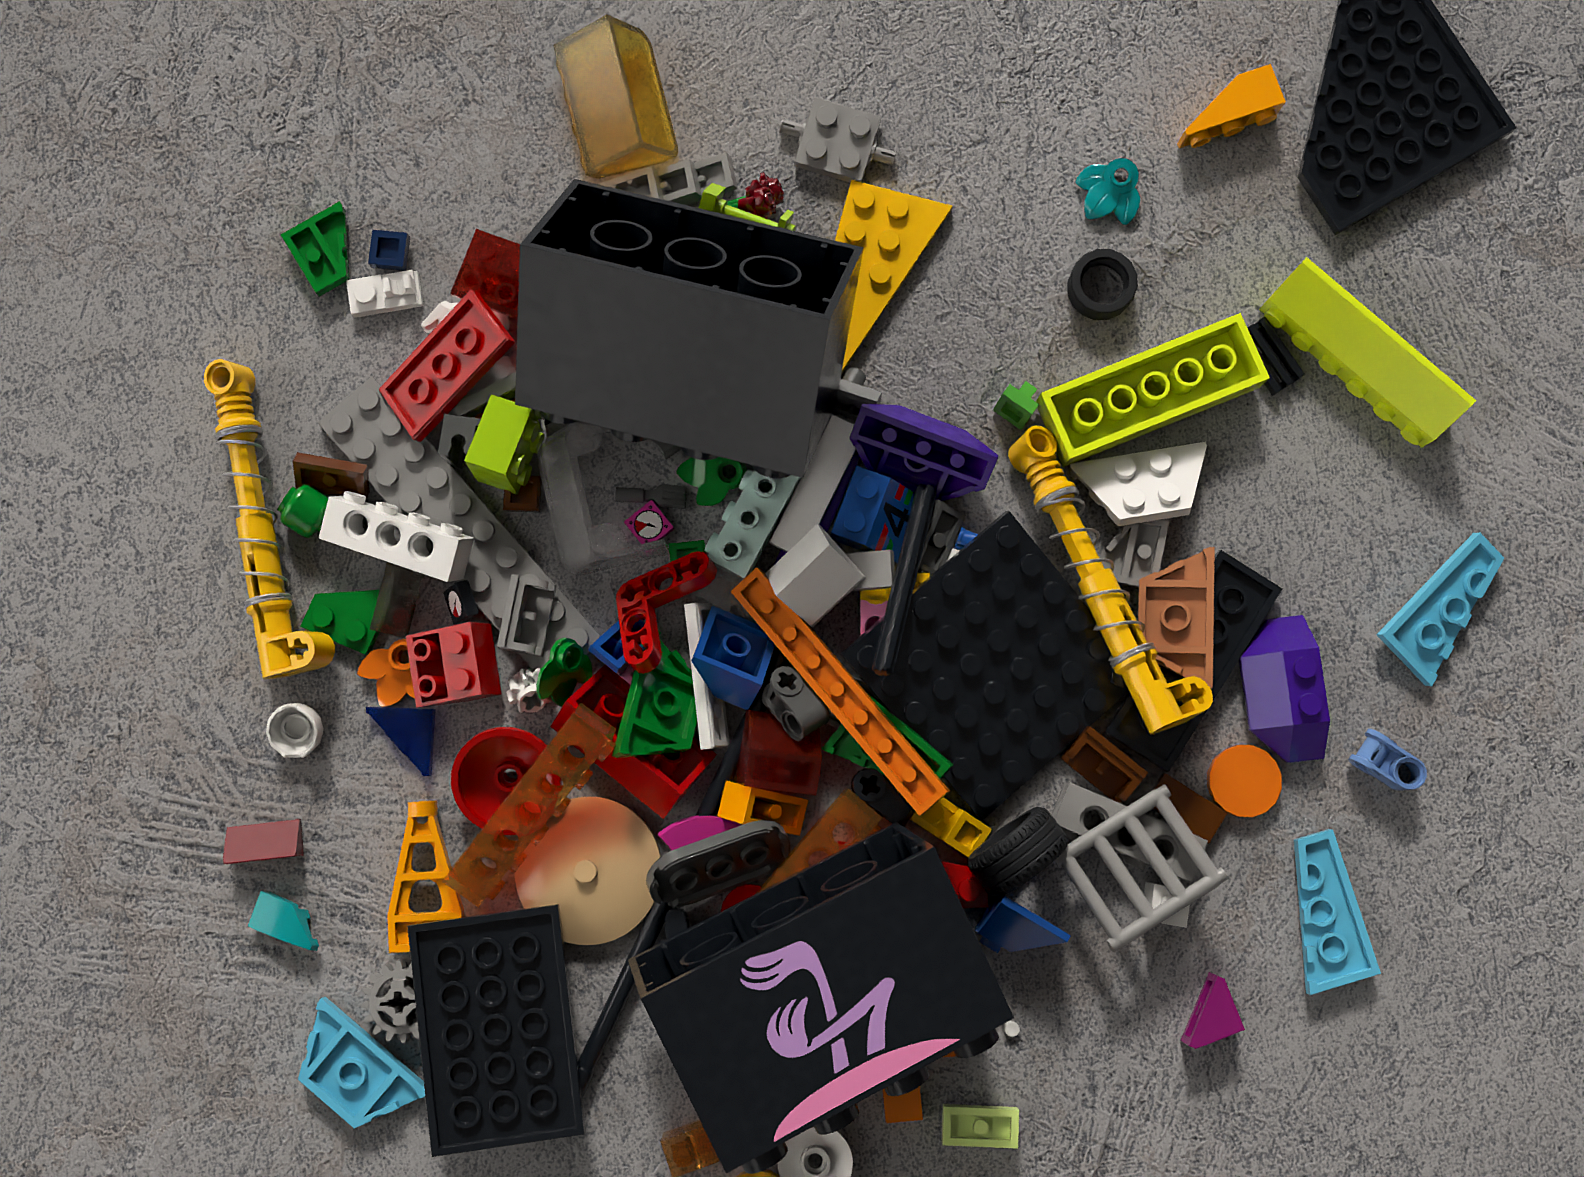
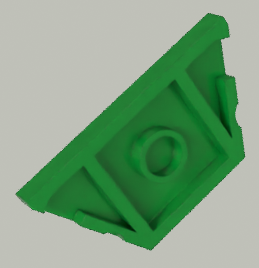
(658, 710)

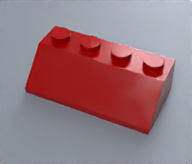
(654, 779)

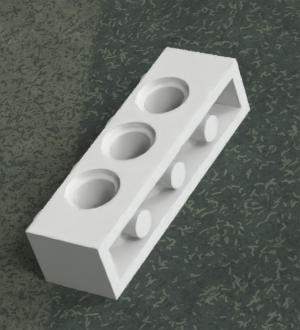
(344, 527)

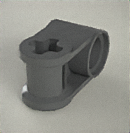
(794, 707)

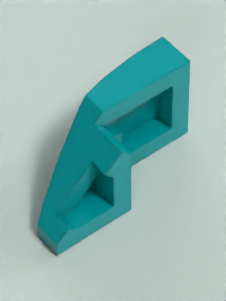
(282, 920)

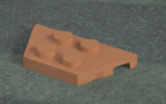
(1180, 615)

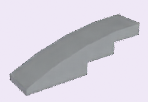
(680, 181)

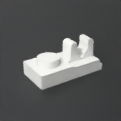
(384, 293)

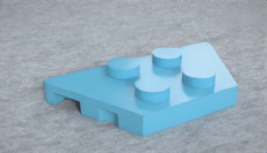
(354, 1070)

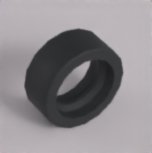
(1113, 260)

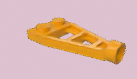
(399, 912)

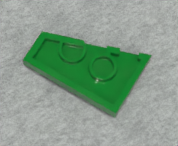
(846, 746)

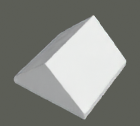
(814, 576)

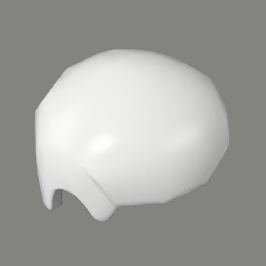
(294, 730)

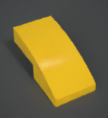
(953, 826)

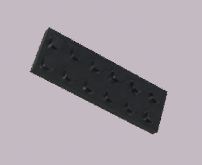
(1240, 607)

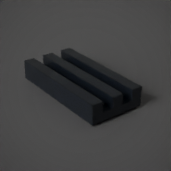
(1280, 350)

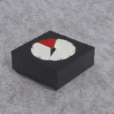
(460, 602)

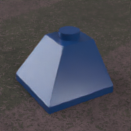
(732, 657)
(1016, 928)

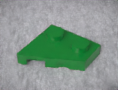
(321, 248)
(344, 618)

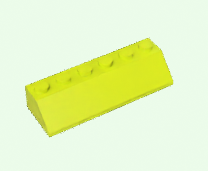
(1366, 354)

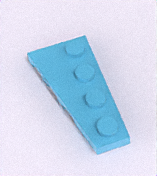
(1330, 920)

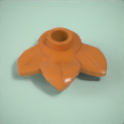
(392, 675)

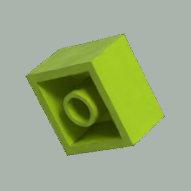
(504, 445)

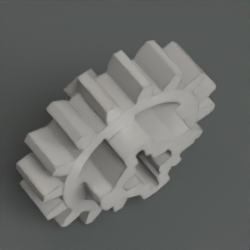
(401, 1015)

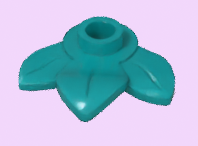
(1108, 194)

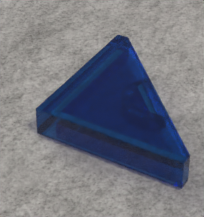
(410, 731)

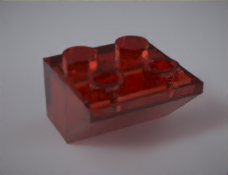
(492, 271)
(776, 760)

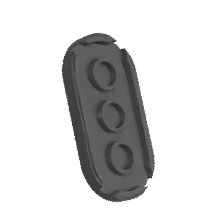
(718, 863)

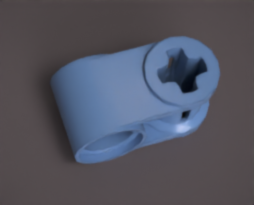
(1382, 758)

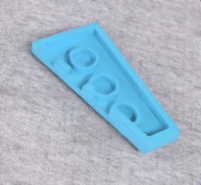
(1430, 621)

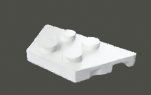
(1145, 483)

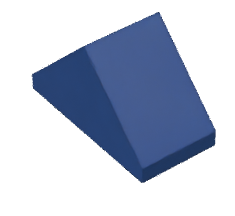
(609, 647)

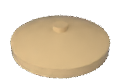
(593, 868)

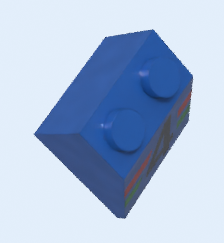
(873, 513)

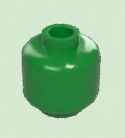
(303, 510)

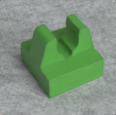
(1017, 404)

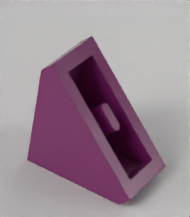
(1213, 1015)

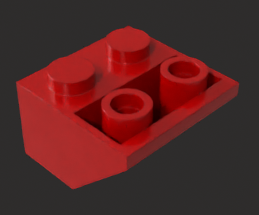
(453, 664)

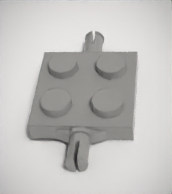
(837, 141)

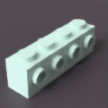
(750, 522)

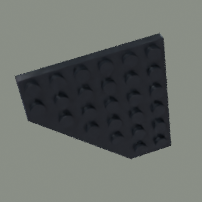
(1392, 109)

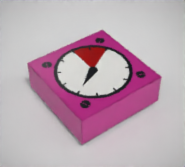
(649, 524)

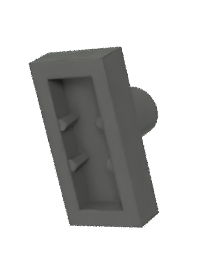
(853, 394)

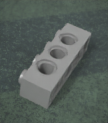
(1076, 801)

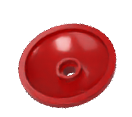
(480, 771)

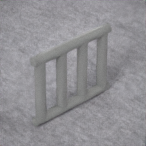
(1180, 897)

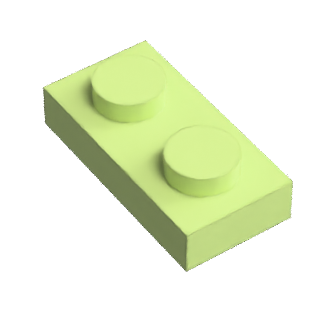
(980, 1126)

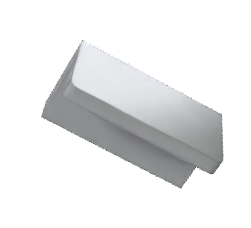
(497, 381)

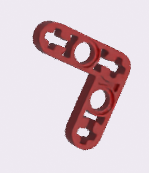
(641, 596)

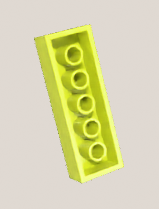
(1152, 389)

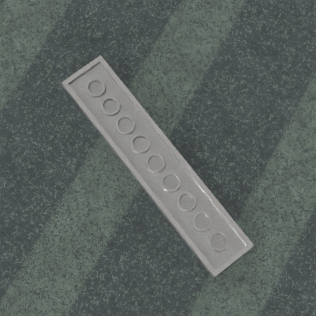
(423, 483)

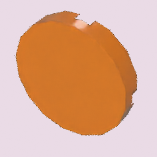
(1244, 780)

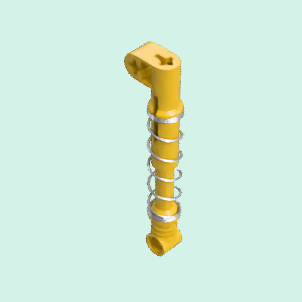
(267, 599)
(1130, 652)

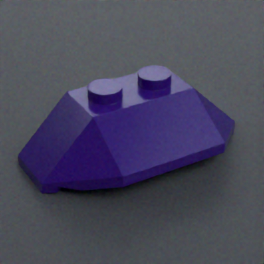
(921, 451)
(1286, 689)

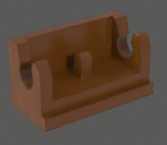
(1103, 765)

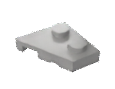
(1136, 551)

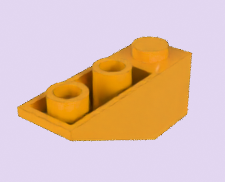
(1245, 101)

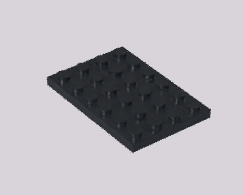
(495, 1030)

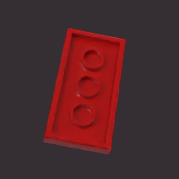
(446, 365)

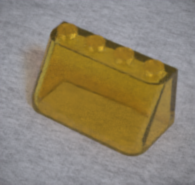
(615, 98)

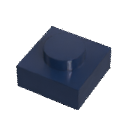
(389, 250)

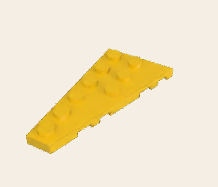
(894, 234)

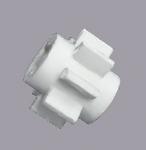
(524, 692)

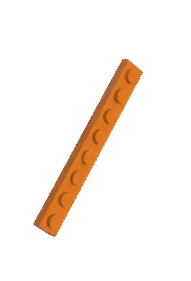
(841, 693)

